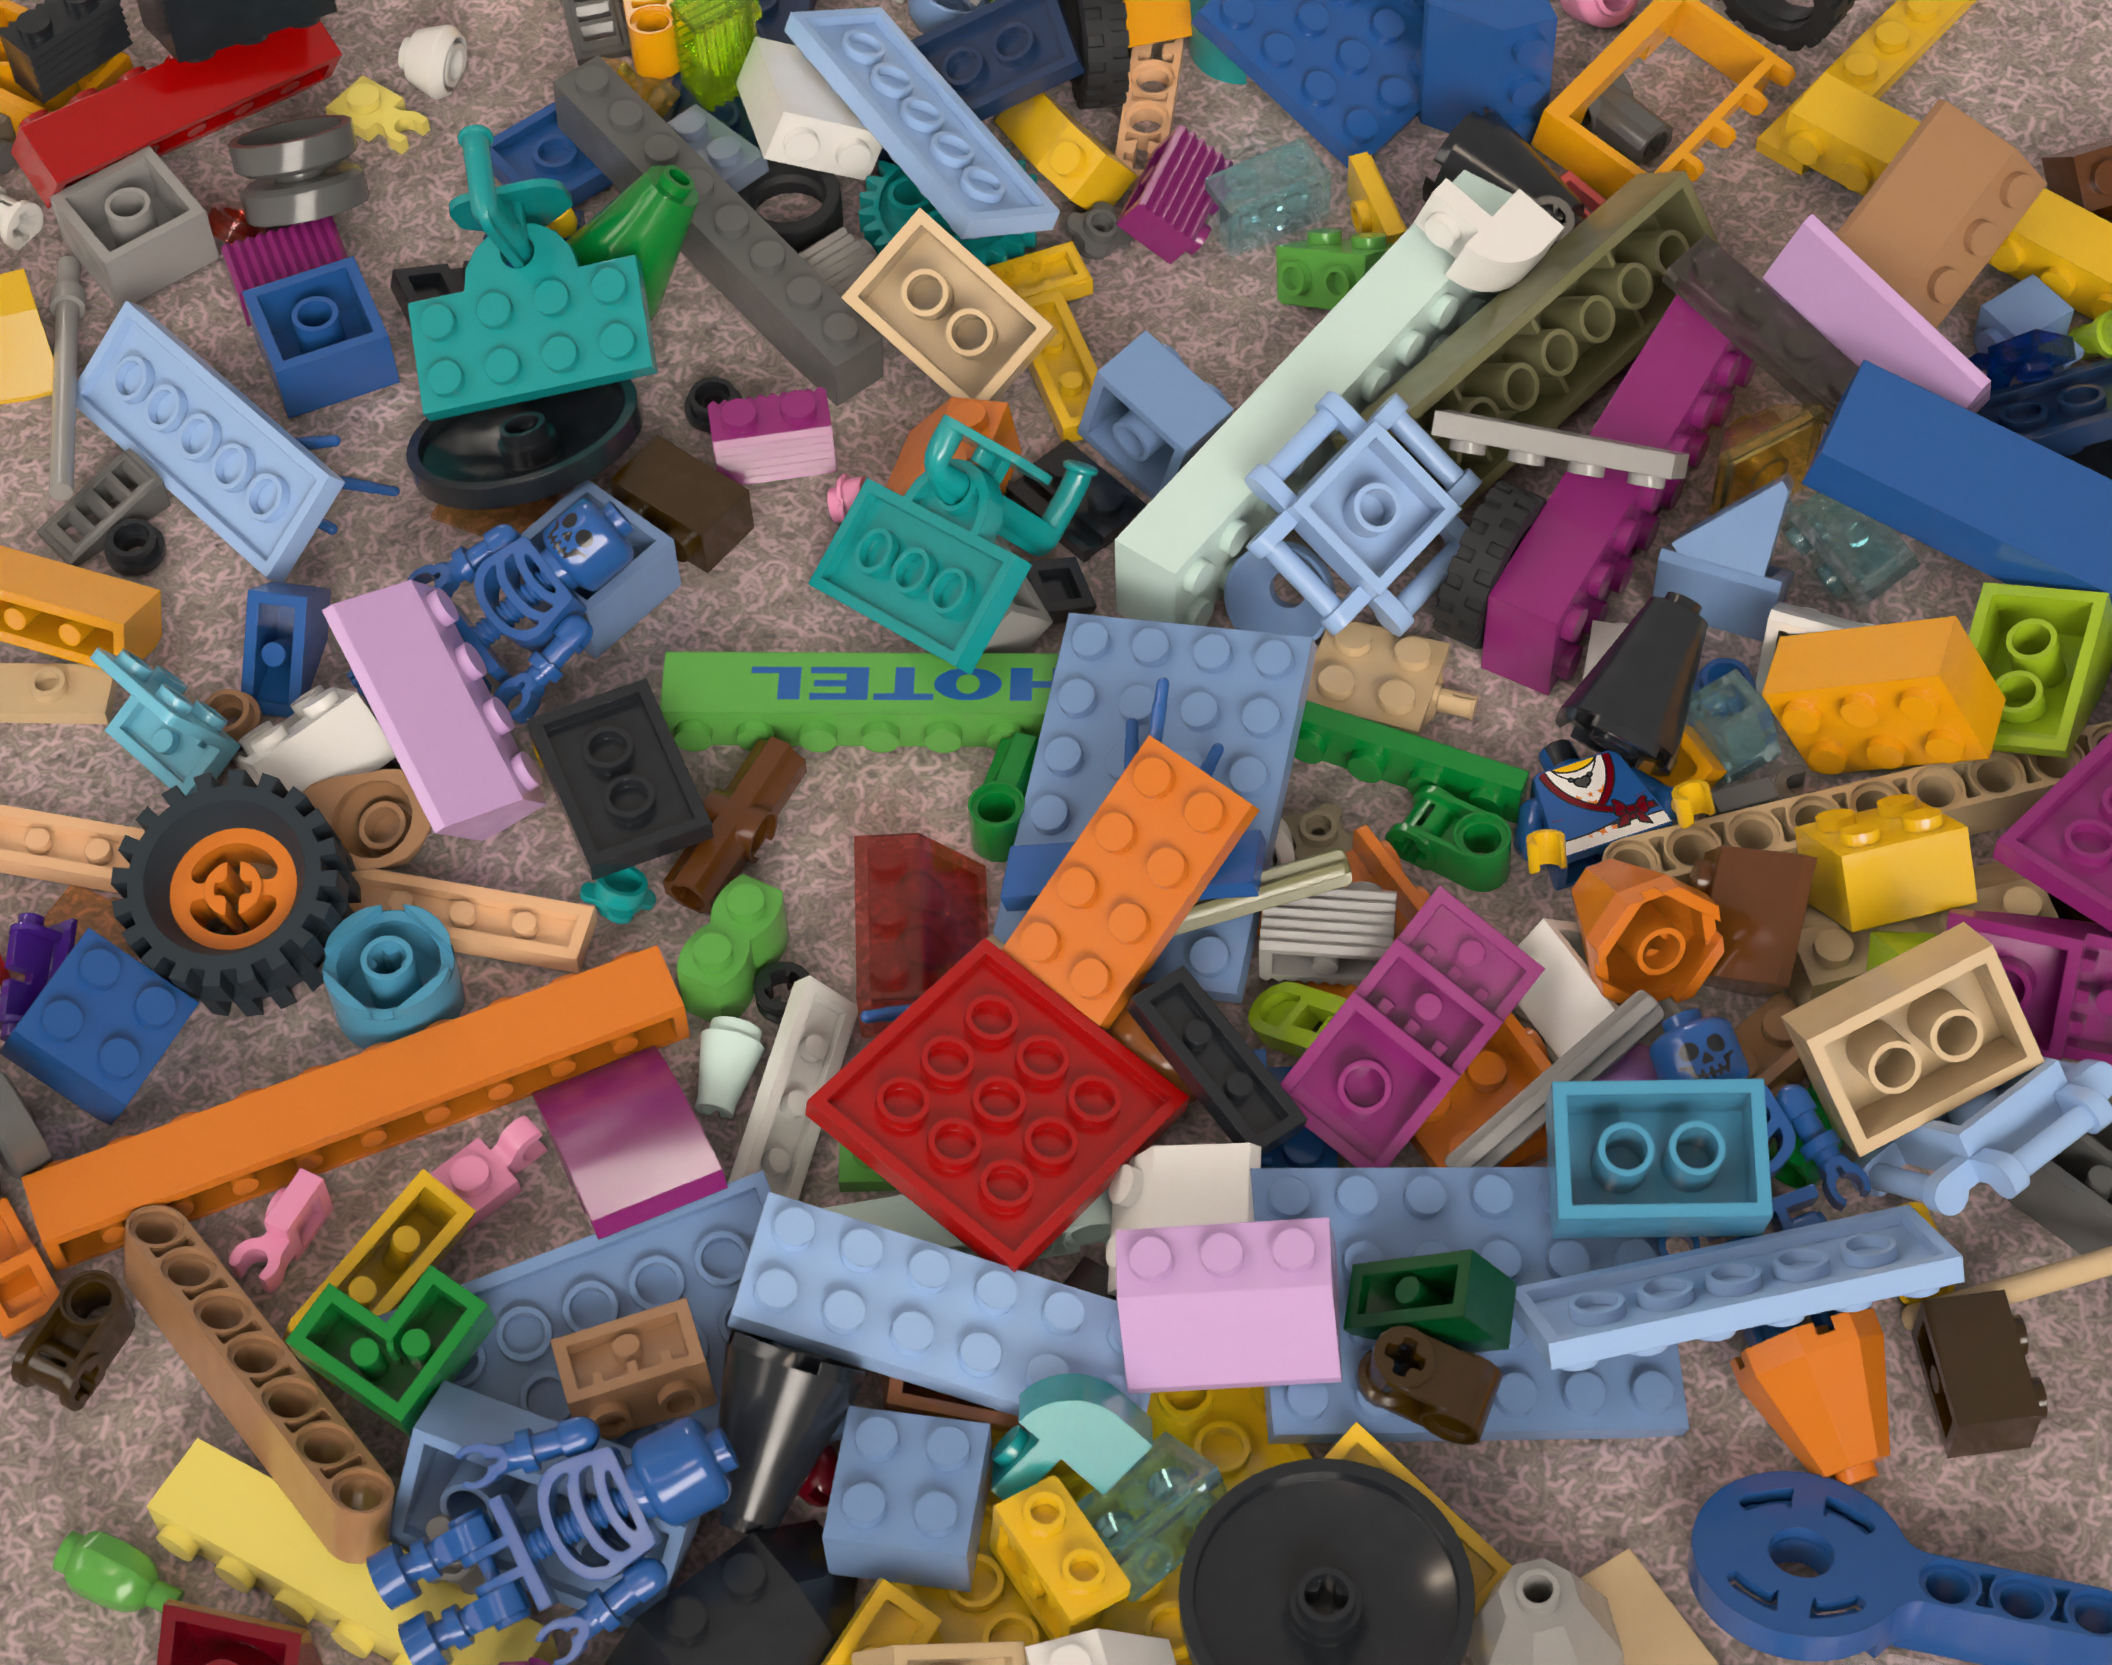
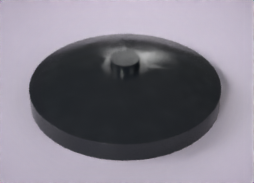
(524, 447)
(1325, 1571)

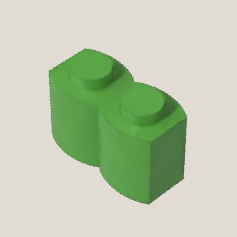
(726, 955)

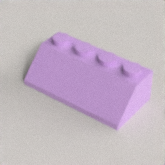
(1868, 317)
(437, 709)

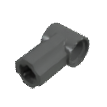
(1628, 123)

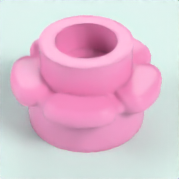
(843, 495)

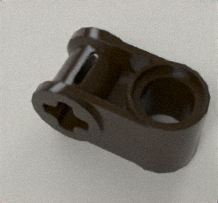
(67, 1349)
(1433, 1386)

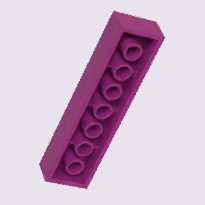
(1596, 524)

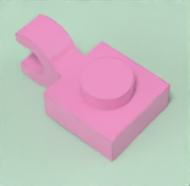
(486, 1176)
(291, 1225)

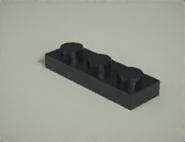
(1216, 1062)

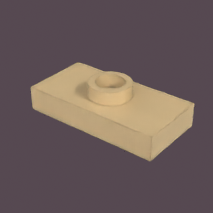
(55, 693)

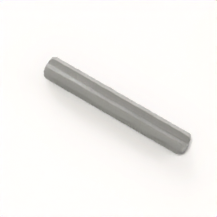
(1582, 1062)

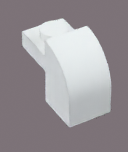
(1487, 249)

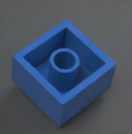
(321, 337)
(98, 1027)

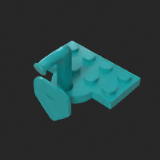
(528, 326)
(930, 556)

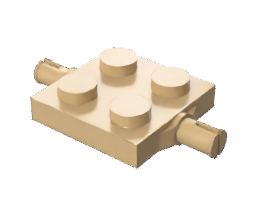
(1386, 678)

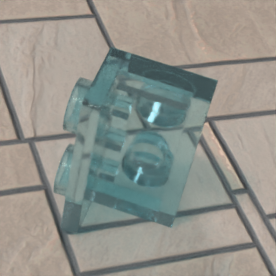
(1854, 548)

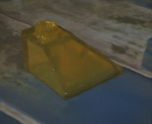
(1764, 448)

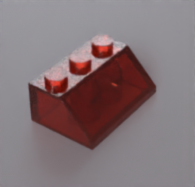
(913, 917)

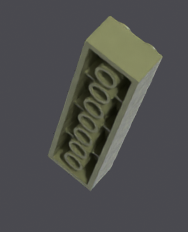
(1561, 327)

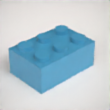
(1658, 1158)

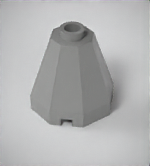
(1544, 1618)

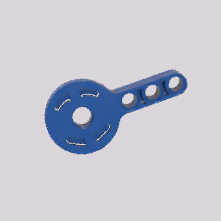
(1865, 1561)

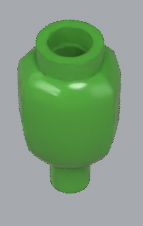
(112, 1573)

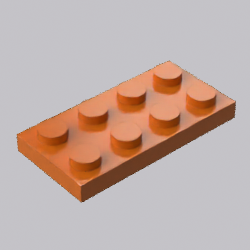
(1129, 881)

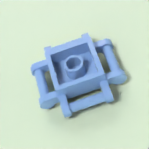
(1364, 512)
(1995, 1136)

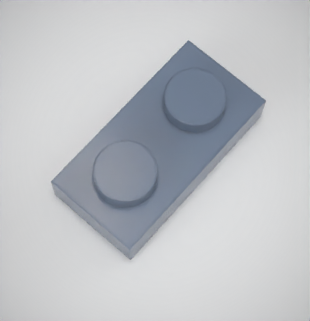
(720, 147)

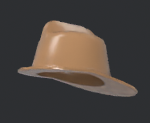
(373, 817)

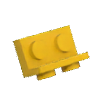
(1055, 1558)

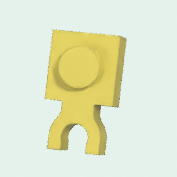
(377, 112)

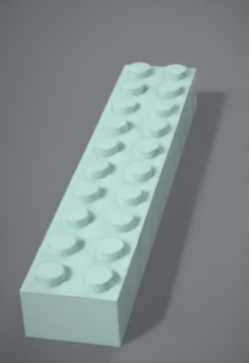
(1194, 530)

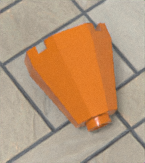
(1645, 932)
(1824, 1394)

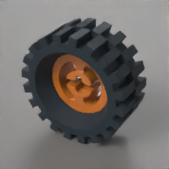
(186, 878)

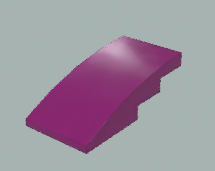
(2058, 977)
(1409, 1031)
(629, 1141)

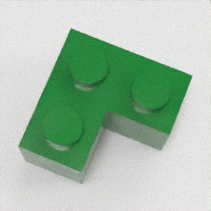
(399, 1362)

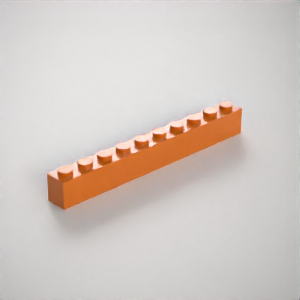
(357, 1104)

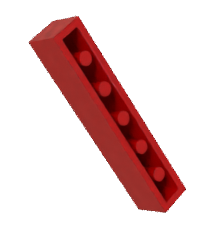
(168, 106)

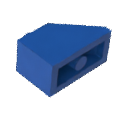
(283, 643)

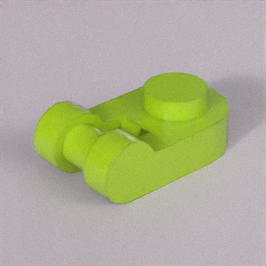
(1288, 1013)

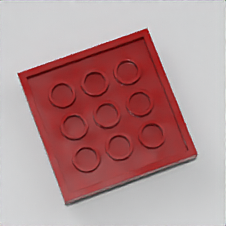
(997, 1107)

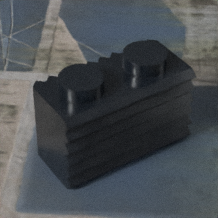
(63, 43)

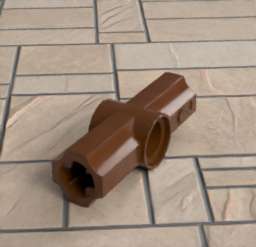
(740, 823)

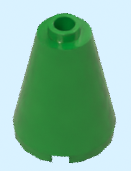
(645, 222)

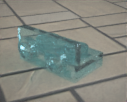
(1270, 196)
(1154, 1511)

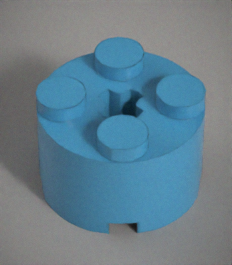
(391, 974)

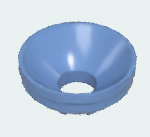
(1255, 605)

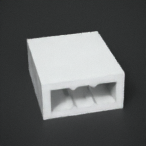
(800, 115)

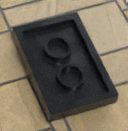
(620, 779)

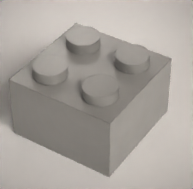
(135, 227)

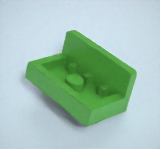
(1325, 266)

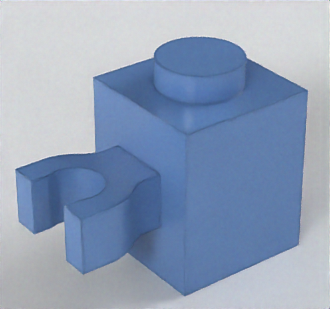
(2020, 310)

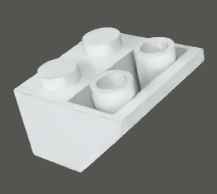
(322, 740)

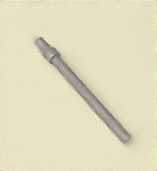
(67, 307)

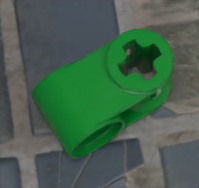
(1451, 838)

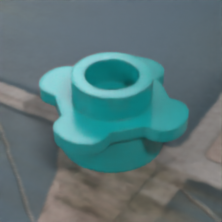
(619, 895)

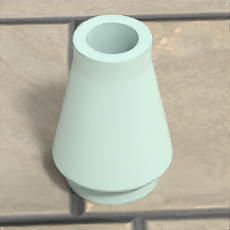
(726, 1063)

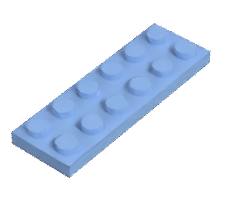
(922, 122)
(206, 442)
(1735, 1287)
(919, 1309)

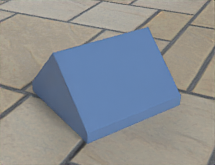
(1742, 532)
(1727, 596)

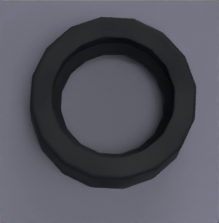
(794, 179)

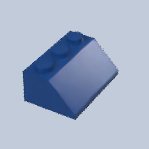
(1486, 57)

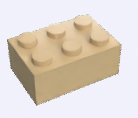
(949, 312)
(1913, 1038)

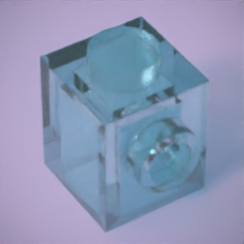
(1734, 725)

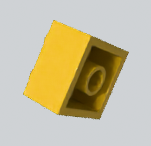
(1887, 862)

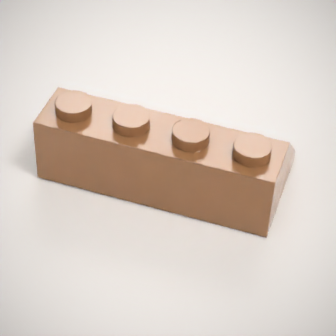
(1941, 210)

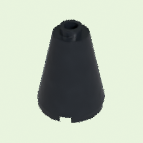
(1502, 157)
(1642, 686)
(779, 1418)

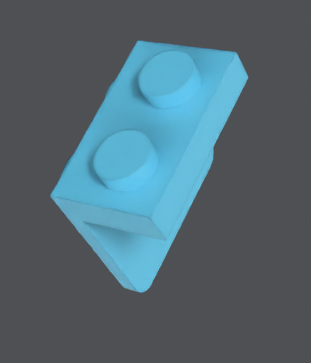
(163, 726)

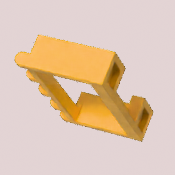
(1700, 31)

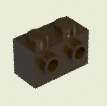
(686, 501)
(1978, 1373)

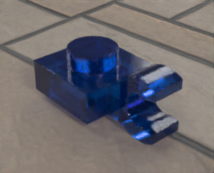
(2027, 356)

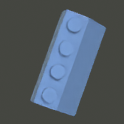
(435, 1479)

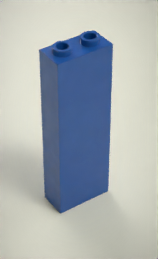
(1965, 485)

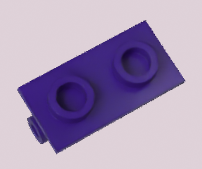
(36, 954)

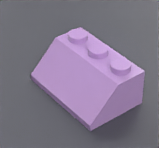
(1229, 1305)

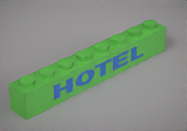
(853, 699)

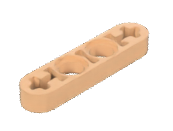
(1149, 106)

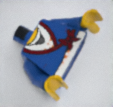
(1589, 804)

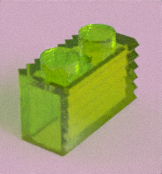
(713, 45)

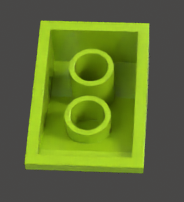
(2048, 660)

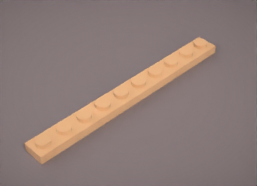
(477, 918)

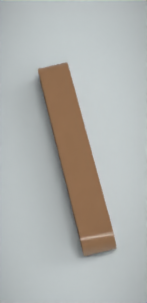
(258, 1384)

